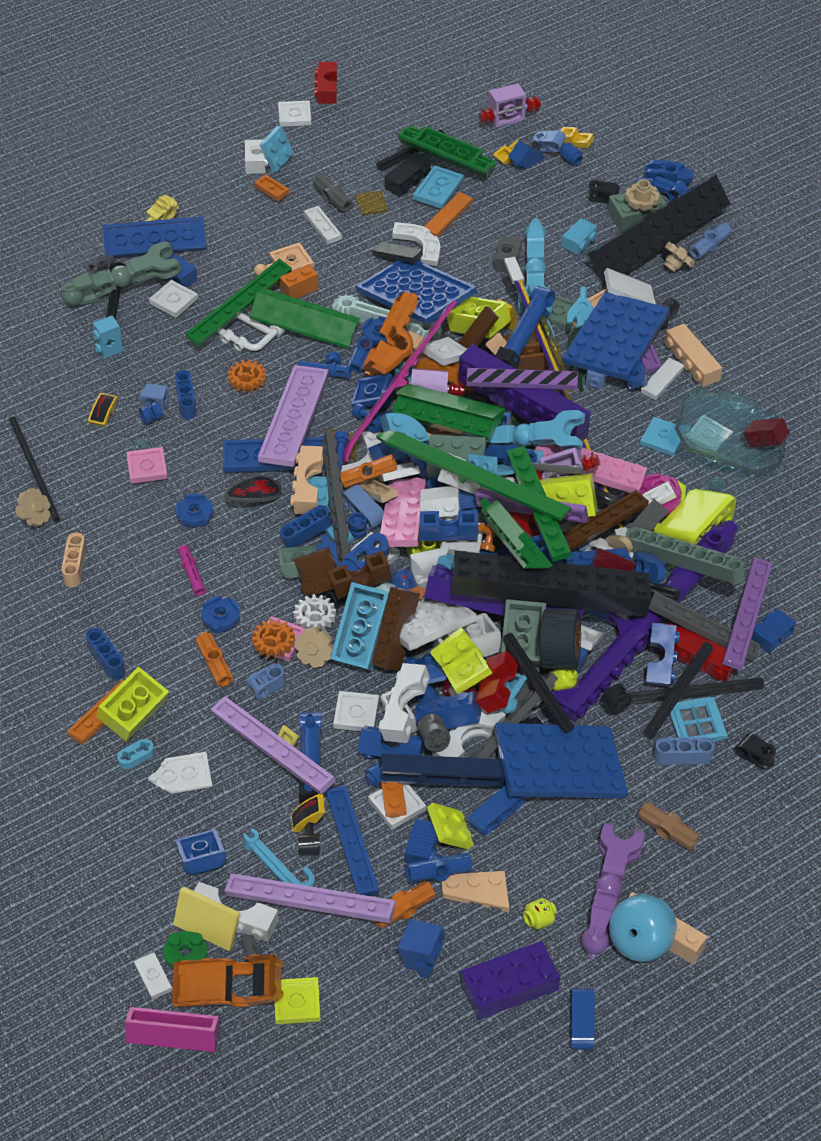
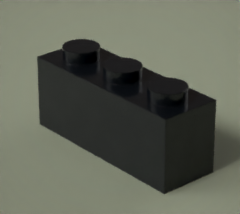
(407, 174)

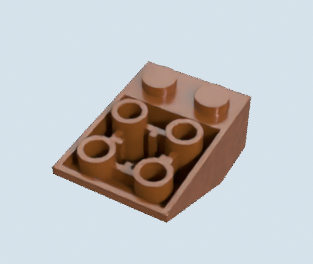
(532, 355)

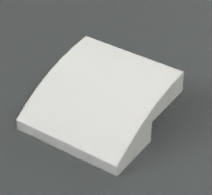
(404, 470)

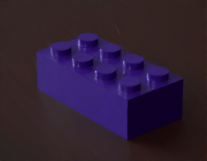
(509, 980)

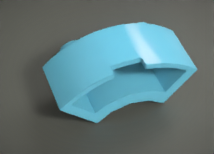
(404, 424)

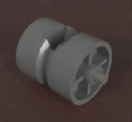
(434, 732)

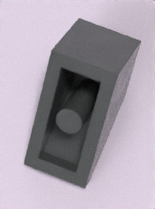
(650, 516)

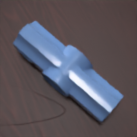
(710, 240)

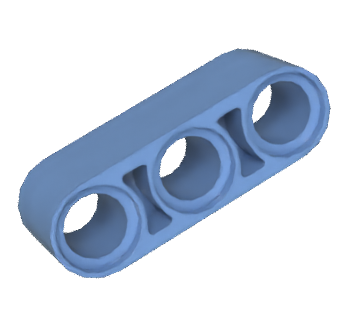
(359, 501)
(691, 753)

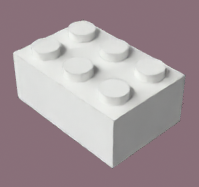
(482, 633)

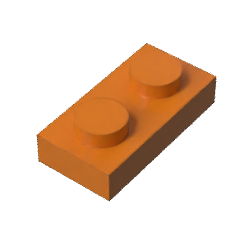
(271, 187)
(393, 799)

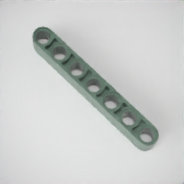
(688, 555)

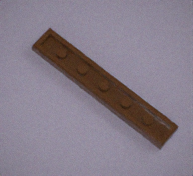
(605, 519)

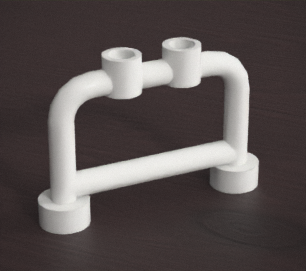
(241, 343)

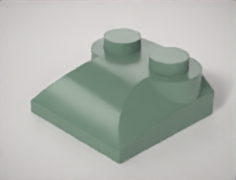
(287, 556)

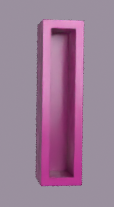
(172, 1029)

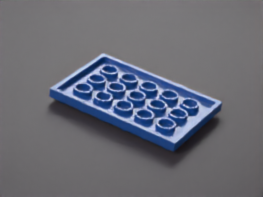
(432, 286)
(616, 336)
(550, 763)

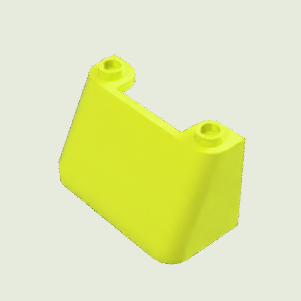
(697, 515)

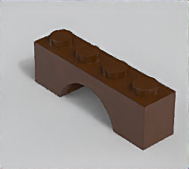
(399, 606)

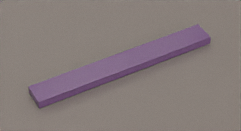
(747, 614)

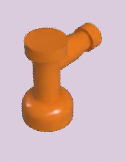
(487, 545)

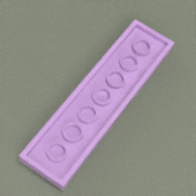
(293, 416)

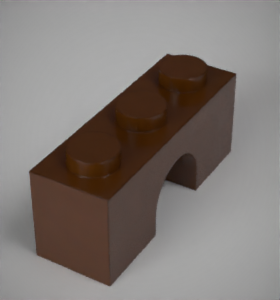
(372, 573)

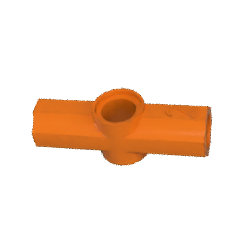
(379, 467)
(214, 659)
(409, 902)

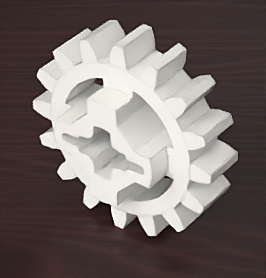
(315, 612)

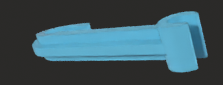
(272, 862)

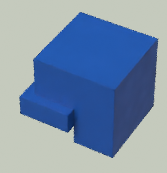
(421, 946)

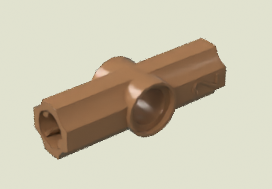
(669, 826)

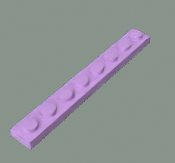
(273, 745)
(310, 898)

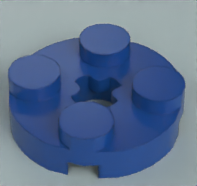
(371, 327)
(198, 518)
(220, 623)

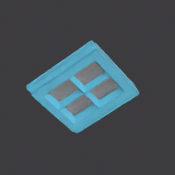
(698, 719)

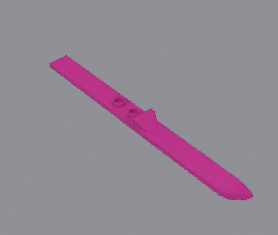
(399, 380)

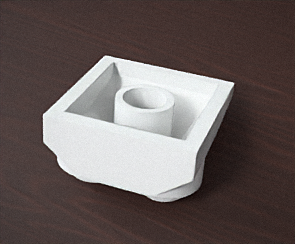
(422, 563)

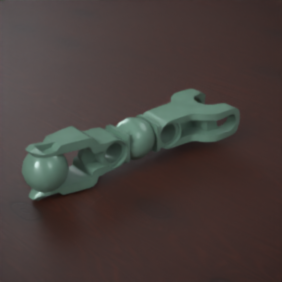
(138, 269)

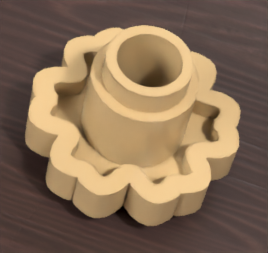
(642, 195)
(677, 257)
(33, 507)
(314, 647)

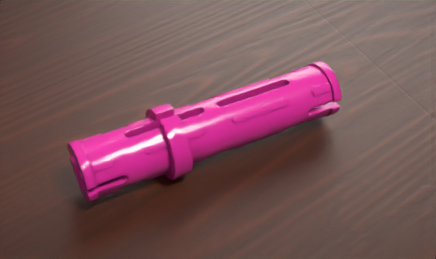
(189, 564)

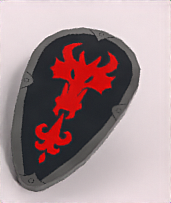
(254, 489)

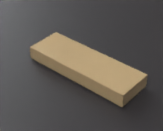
(378, 490)

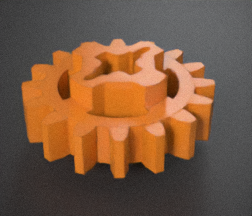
(247, 375)
(273, 638)

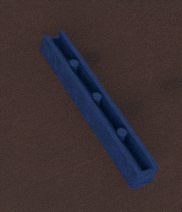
(441, 770)

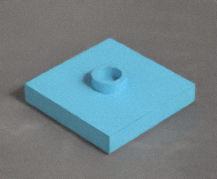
(661, 437)

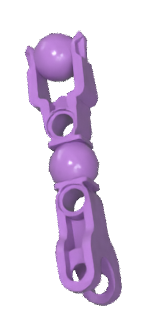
(609, 886)

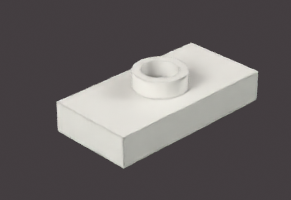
(153, 976)

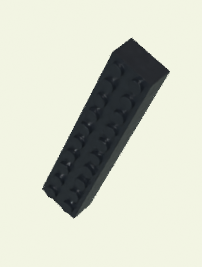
(660, 227)
(559, 585)

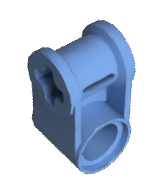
(550, 140)
(267, 681)

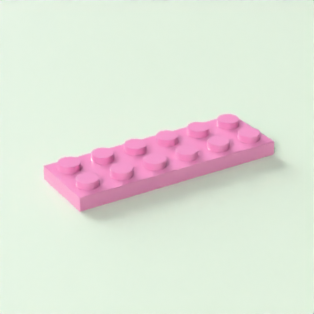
(611, 470)
(402, 513)

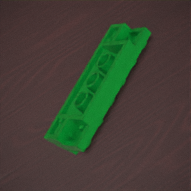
(447, 149)
(304, 318)
(448, 411)
(513, 536)

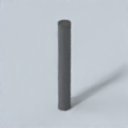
(558, 468)

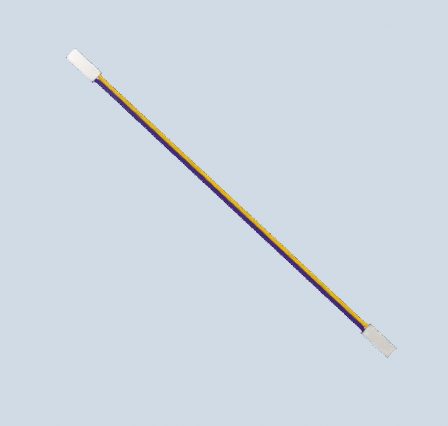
(518, 279)

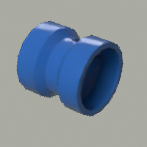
(150, 413)
(357, 525)

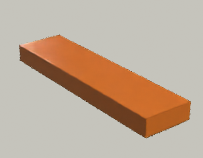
(449, 213)
(89, 723)

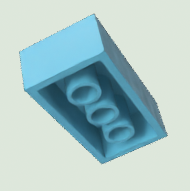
(360, 626)

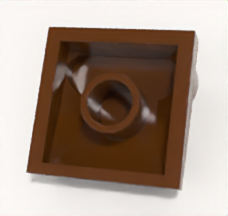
(314, 570)

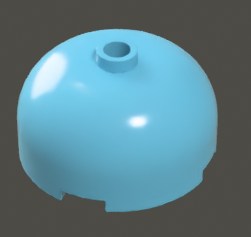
(652, 921)

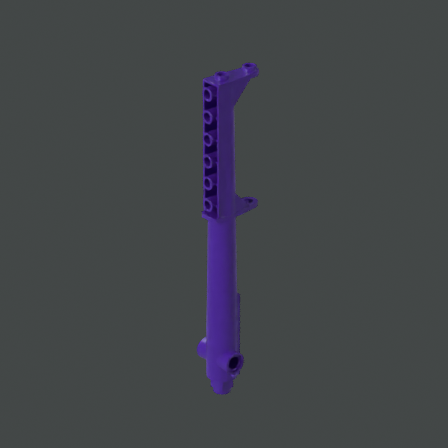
(635, 634)

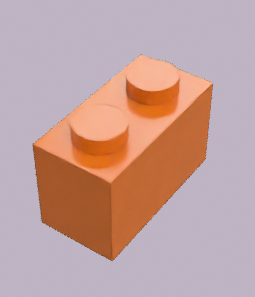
(299, 282)

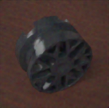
(616, 699)

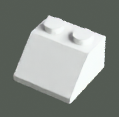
(441, 499)

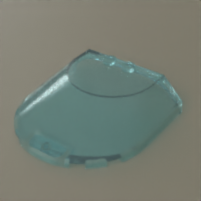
(702, 431)

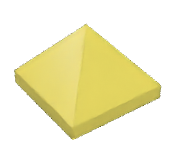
(288, 735)

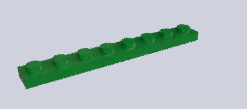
(237, 303)
(548, 526)

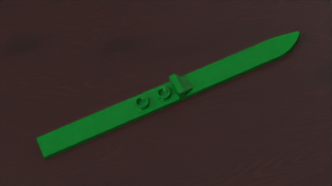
(475, 474)

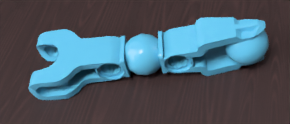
(535, 265)
(542, 433)

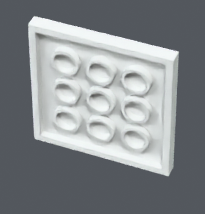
(433, 621)

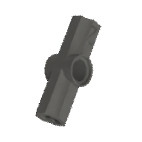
(332, 193)

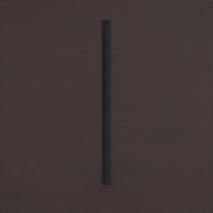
(33, 466)

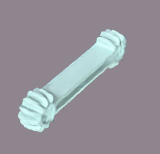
(352, 306)

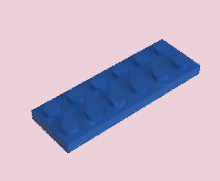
(138, 237)
(243, 455)

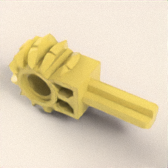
(163, 209)

